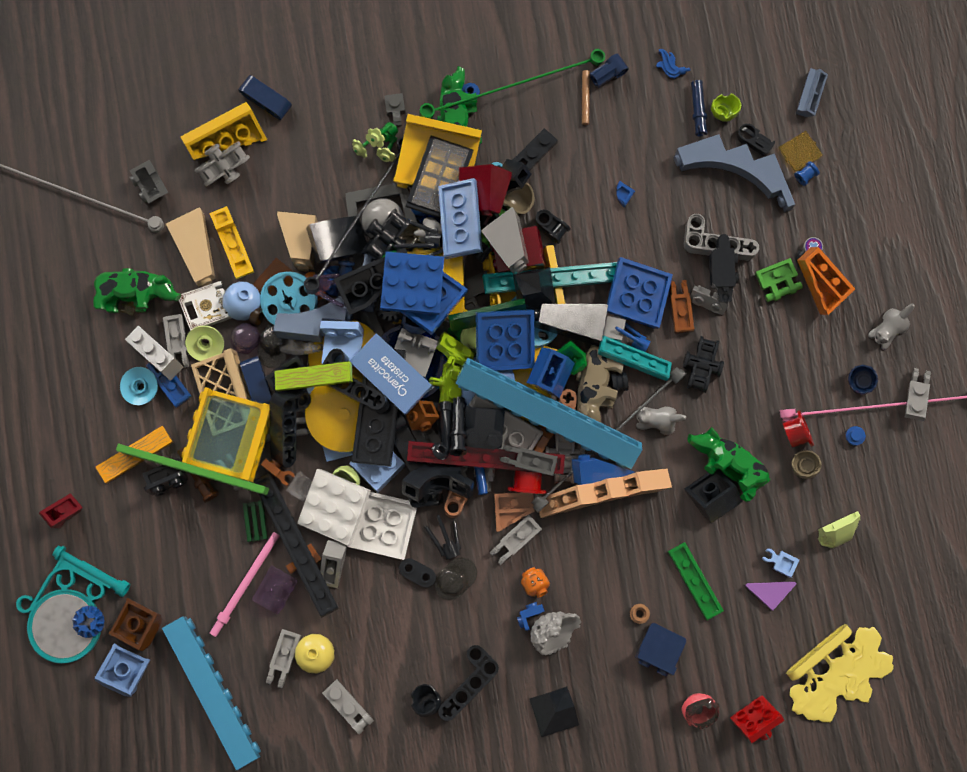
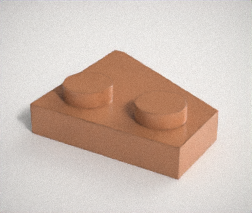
(512, 507)

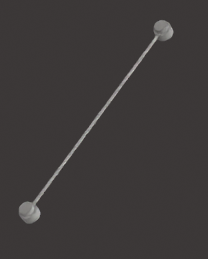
(154, 223)

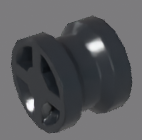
(619, 382)

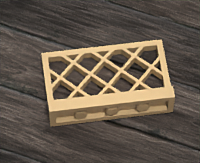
(235, 373)

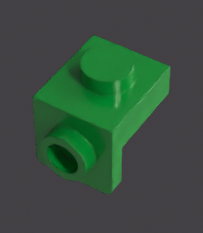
(576, 355)

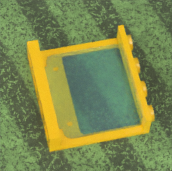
(227, 435)

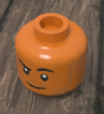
(535, 582)

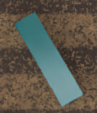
(634, 358)

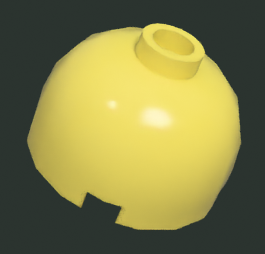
(314, 653)

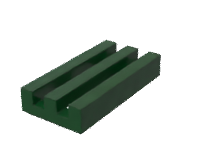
(255, 524)

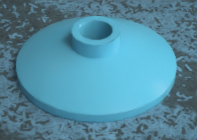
(130, 386)

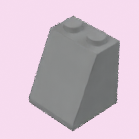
(508, 240)

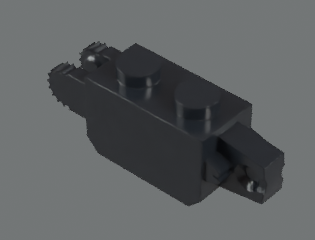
(722, 269)

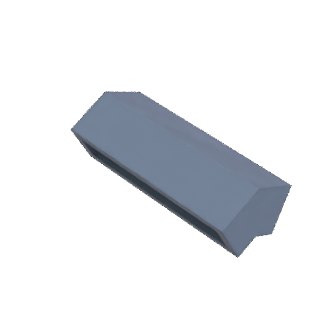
(812, 93)

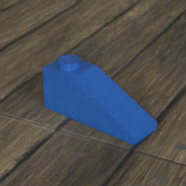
(592, 470)

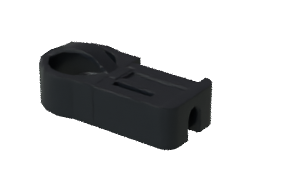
(758, 141)

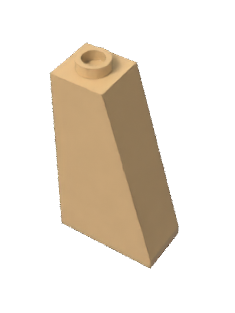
(193, 243)

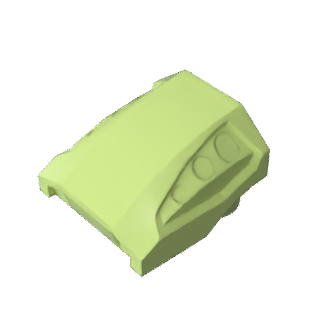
(839, 531)

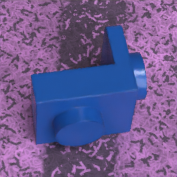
(531, 610)

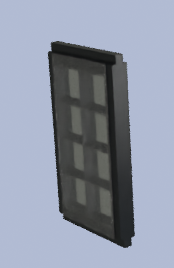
(437, 168)

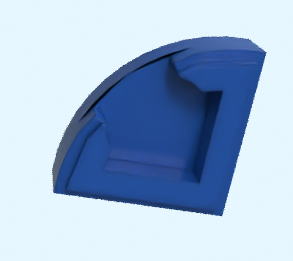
(624, 193)

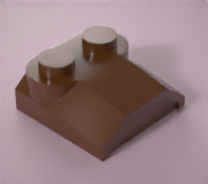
(136, 625)

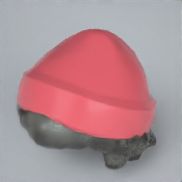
(700, 710)

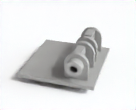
(418, 350)

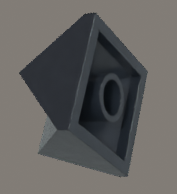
(535, 287)
(554, 711)

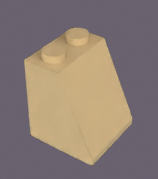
(297, 238)

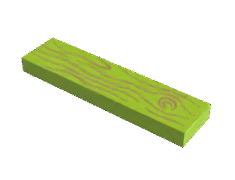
(313, 376)

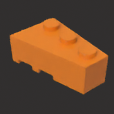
(824, 280)

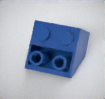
(550, 372)

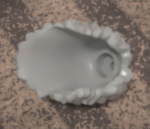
(553, 631)

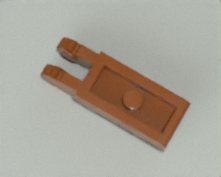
(681, 309)

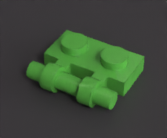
(776, 274)

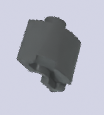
(148, 181)

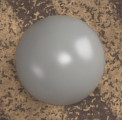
(380, 210)

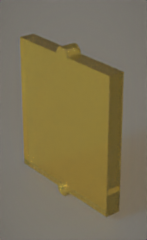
(800, 151)

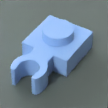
(783, 562)

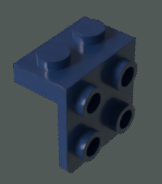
(660, 649)

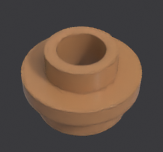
(644, 609)

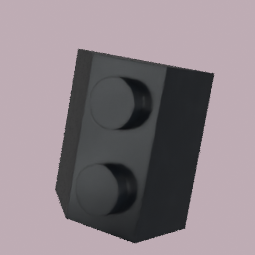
(714, 495)

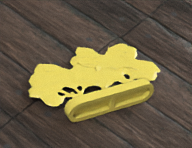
(846, 674)

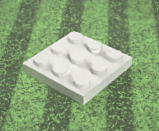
(333, 506)
(385, 526)

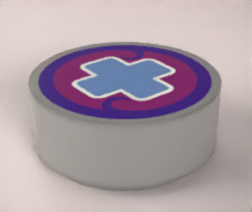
(812, 242)

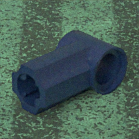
(613, 68)

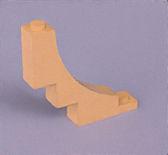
(606, 490)

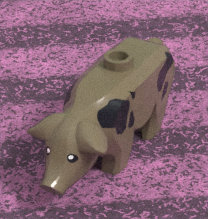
(593, 382)

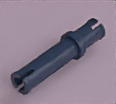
(699, 109)

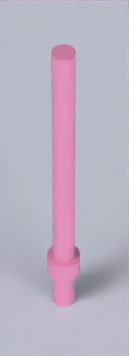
(223, 617)

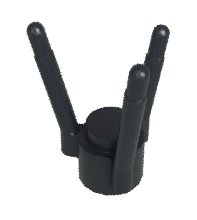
(432, 240)
(449, 548)

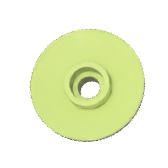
(201, 350)

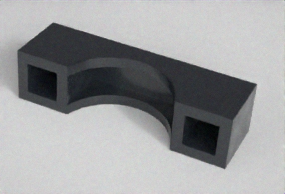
(519, 177)

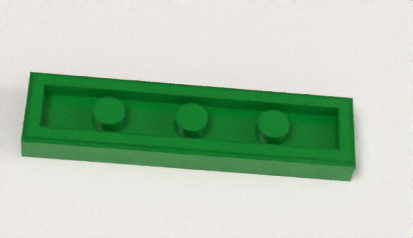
(695, 581)

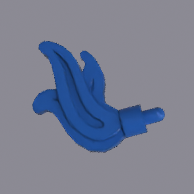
(668, 65)

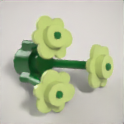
(375, 138)

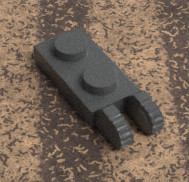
(531, 460)

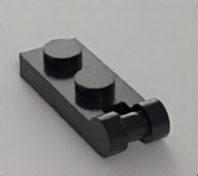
(537, 149)

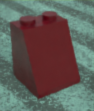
(491, 186)
(534, 251)

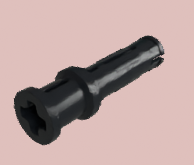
(458, 434)

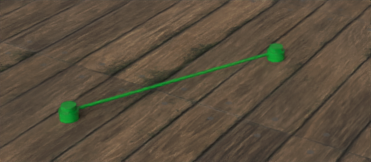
(596, 58)

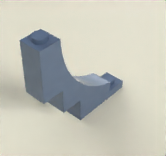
(762, 172)

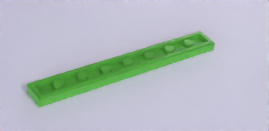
(192, 469)

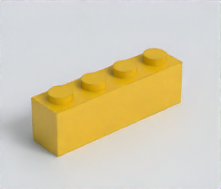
(225, 130)

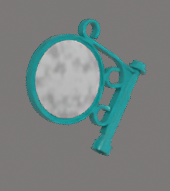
(51, 617)

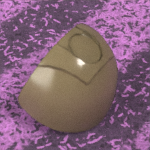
(520, 200)

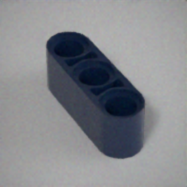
(265, 97)
(255, 380)

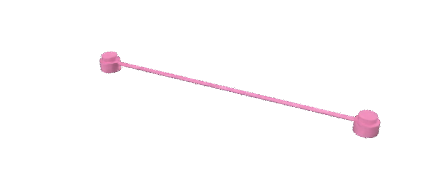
(789, 414)

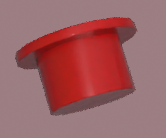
(798, 431)
(527, 482)

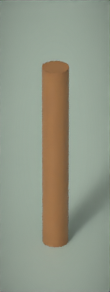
(585, 97)

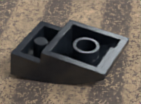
(327, 234)

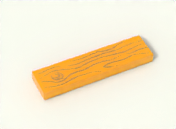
(122, 462)

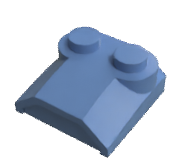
(121, 671)

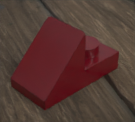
(60, 511)

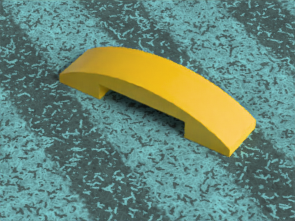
(232, 242)

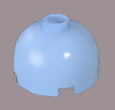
(241, 300)

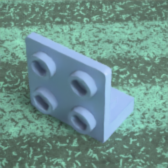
(342, 335)

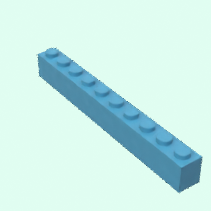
(549, 413)

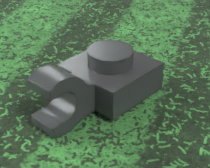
(395, 107)

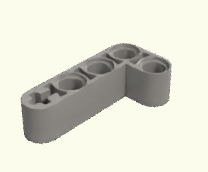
(703, 238)

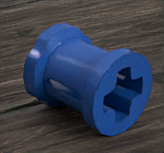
(806, 173)

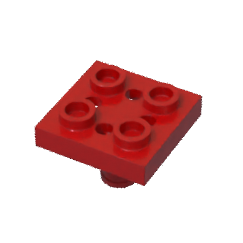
(757, 719)

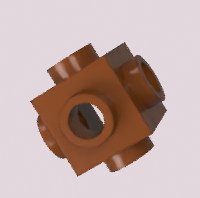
(422, 416)

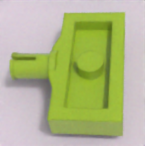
(453, 350)
(447, 383)

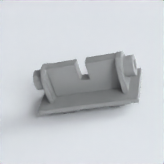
(701, 297)

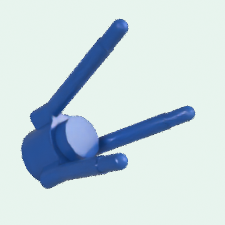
(639, 342)

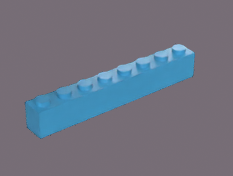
(211, 692)

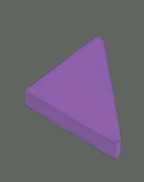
(770, 593)

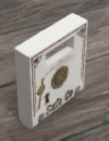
(207, 304)

